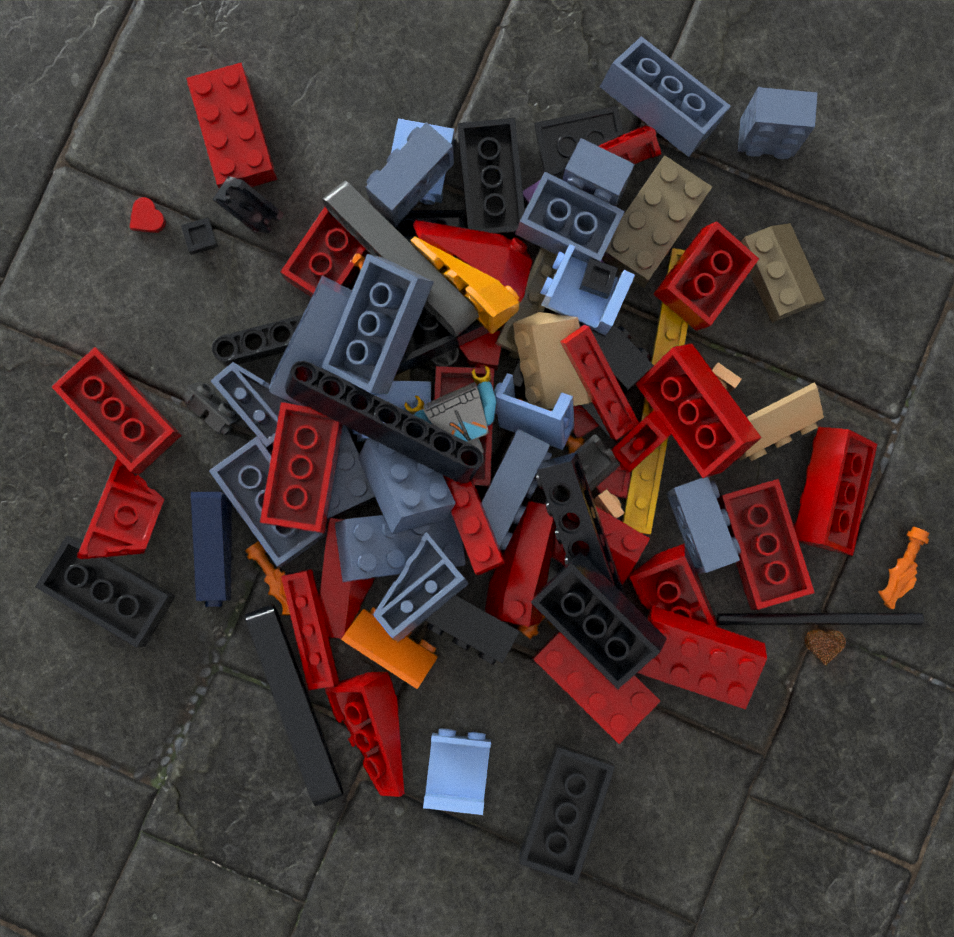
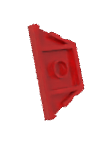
(122, 517)

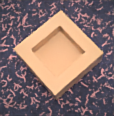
(726, 377)
(609, 504)

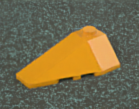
(488, 296)

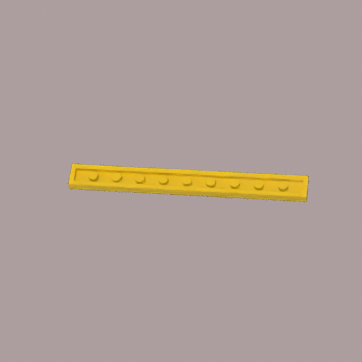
(646, 477)

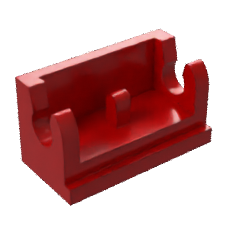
(635, 145)

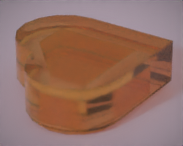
(825, 644)

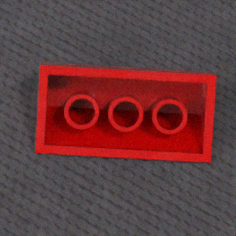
(835, 490)

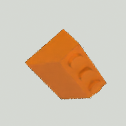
(403, 658)

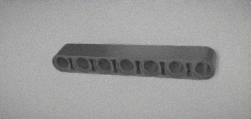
(383, 240)

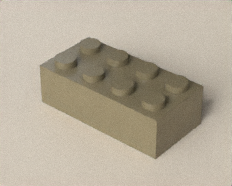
(655, 220)

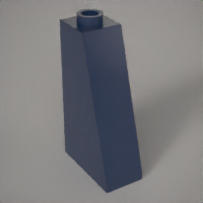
(212, 546)

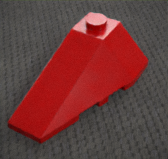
(486, 251)
(524, 569)
(673, 584)
(339, 599)
(371, 716)

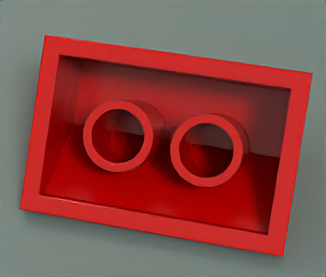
(624, 543)

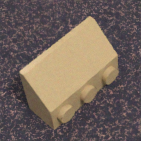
(544, 361)
(784, 418)

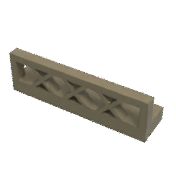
(532, 299)

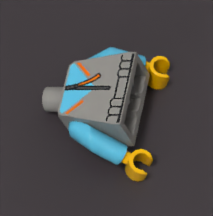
(462, 412)

